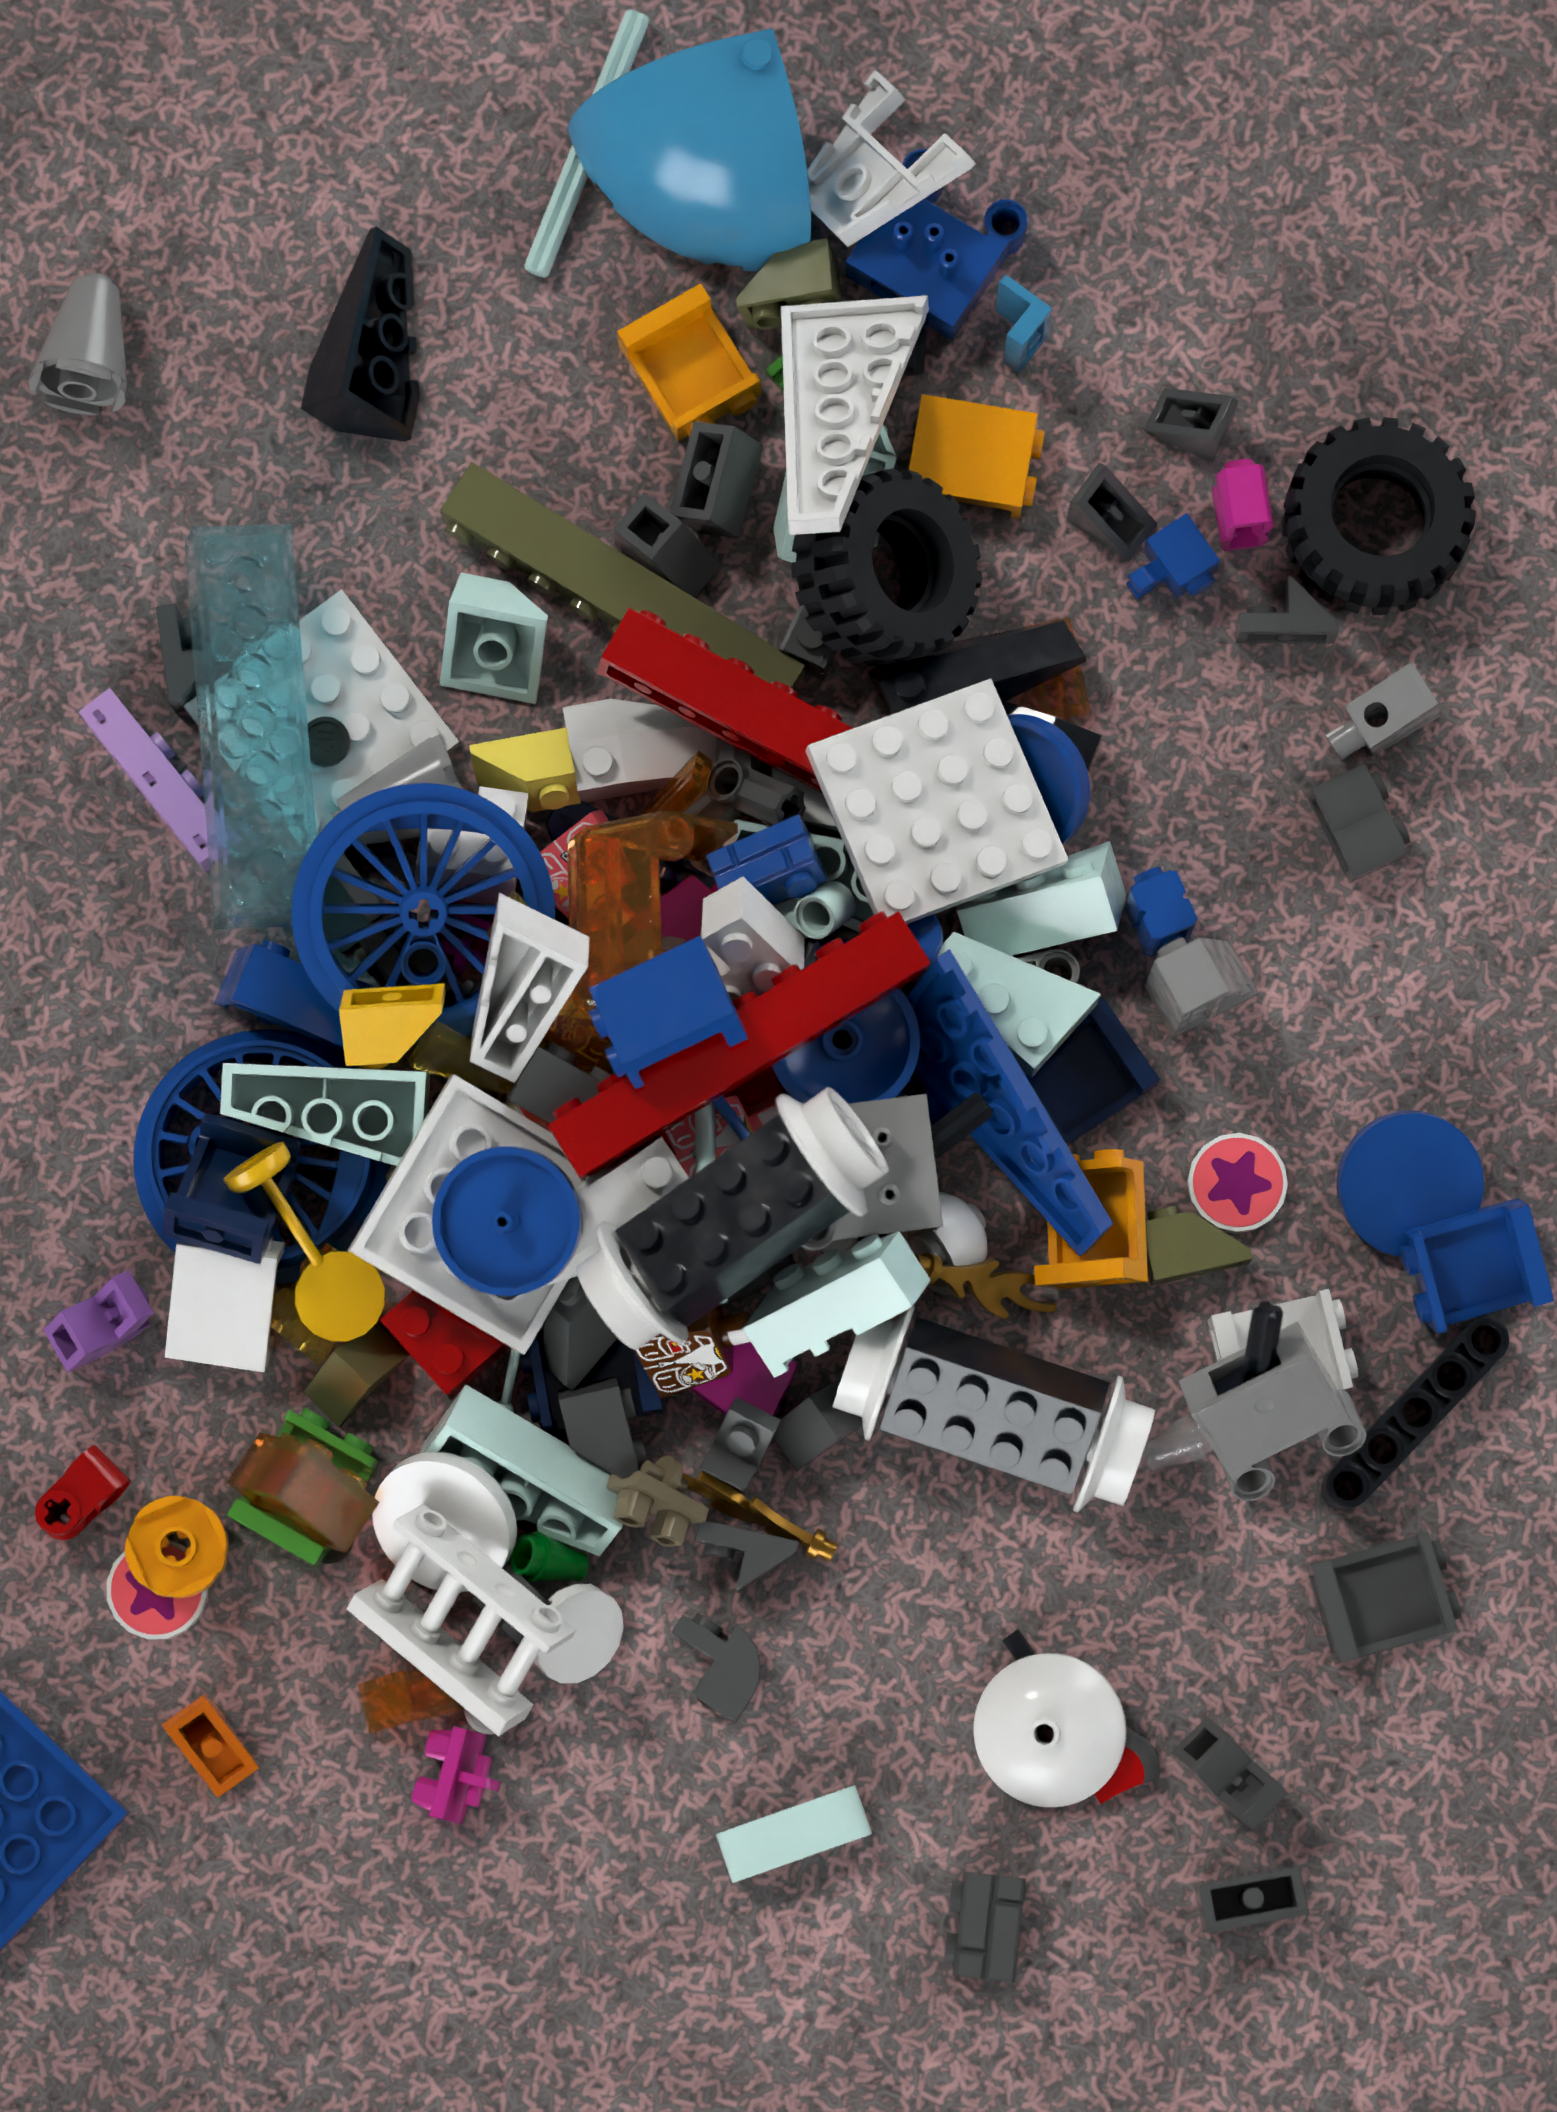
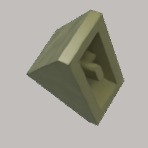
(355, 1373)

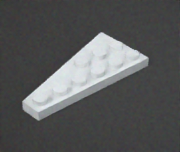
(837, 390)

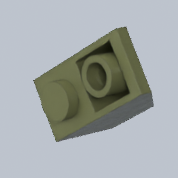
(790, 278)

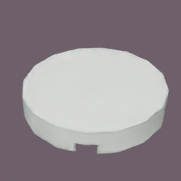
(597, 1634)

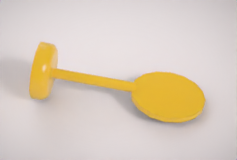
(337, 1291)

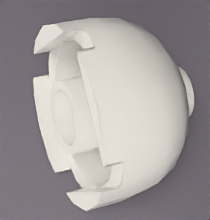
(959, 1240)

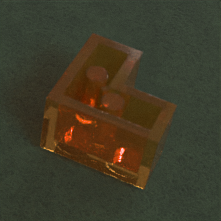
(305, 1487)

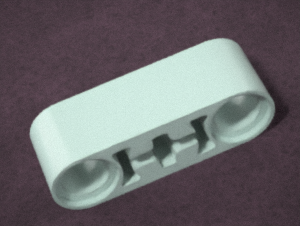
(793, 1834)

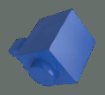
(1178, 558)

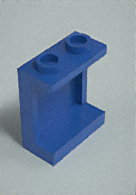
(663, 1009)
(1476, 1264)

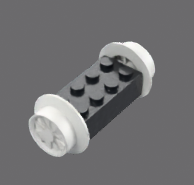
(732, 1220)
(996, 1407)

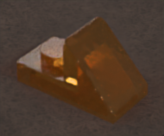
(403, 1700)

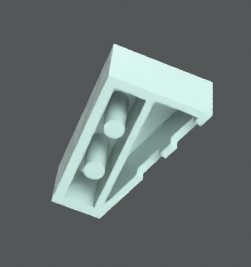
(1050, 908)
(1026, 1003)
(835, 1295)

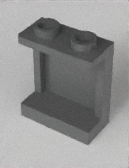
(1384, 1597)

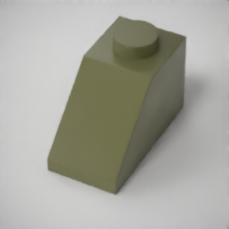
(1188, 1246)

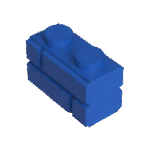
(775, 861)
(1159, 909)

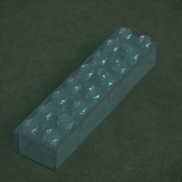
(250, 719)

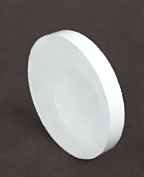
(460, 1493)

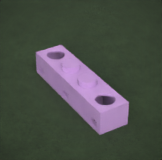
(146, 761)

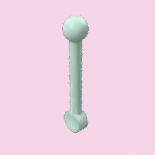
(510, 1380)

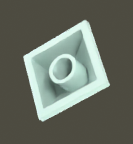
(493, 640)

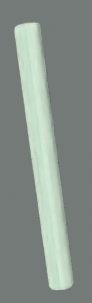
(573, 174)

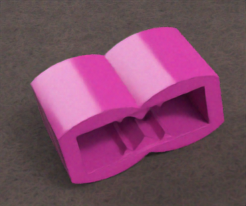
(1242, 505)

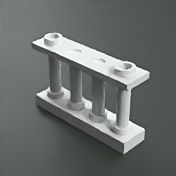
(435, 1652)

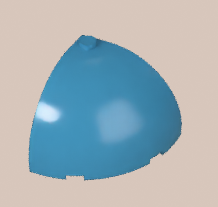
(703, 151)

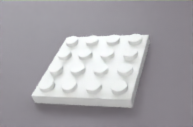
(367, 690)
(937, 804)
(399, 1227)

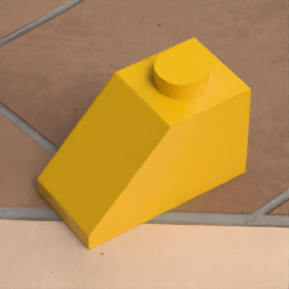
(386, 1021)

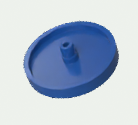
(1056, 770)
(1406, 1175)
(507, 1220)

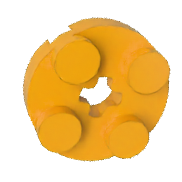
(149, 1537)

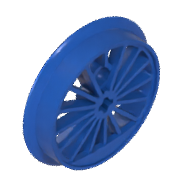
(422, 808)
(356, 1180)

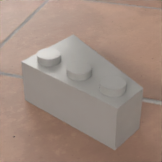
(1197, 982)

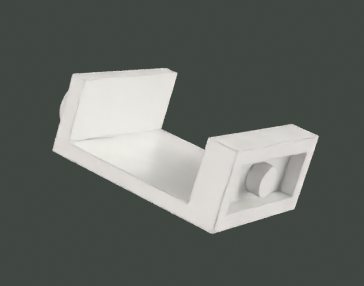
(222, 1307)
(1318, 1318)

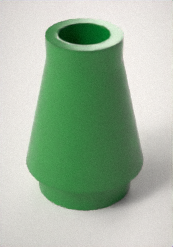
(546, 1559)

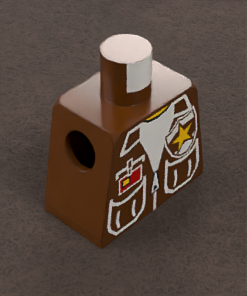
(700, 1358)

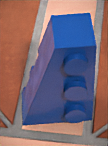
(280, 993)

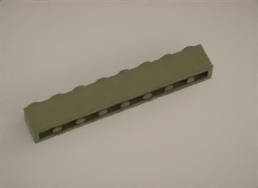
(592, 573)

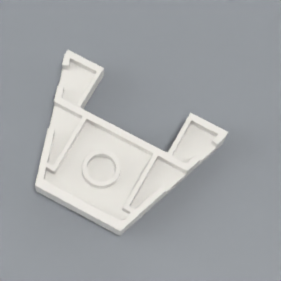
(861, 184)

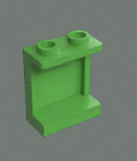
(348, 1453)

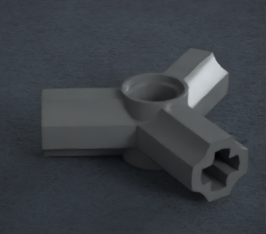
(741, 789)

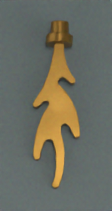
(984, 1287)
(755, 1511)

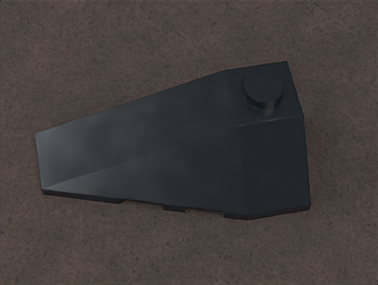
(362, 363)
(1011, 658)

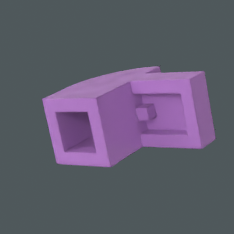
(100, 1323)

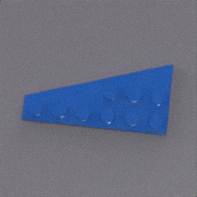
(967, 1056)

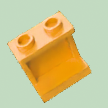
(688, 363)
(977, 452)
(1122, 1250)

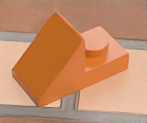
(210, 1745)

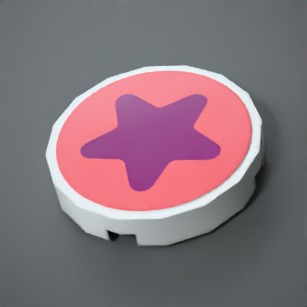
(1237, 1183)
(144, 1611)

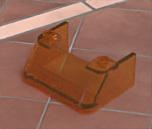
(618, 887)

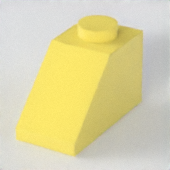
(531, 765)

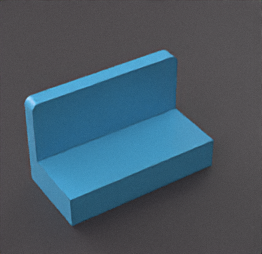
(1030, 321)

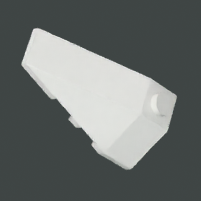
(630, 747)
(623, 1193)

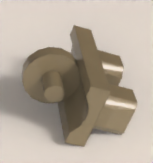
(661, 1492)

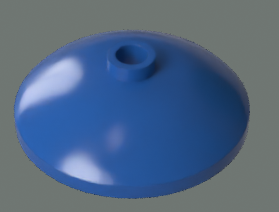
(873, 1065)

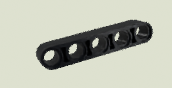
(1435, 1400)

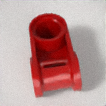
(89, 1486)

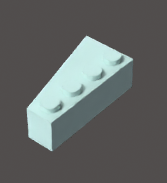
(338, 1107)

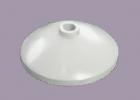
(1085, 1724)

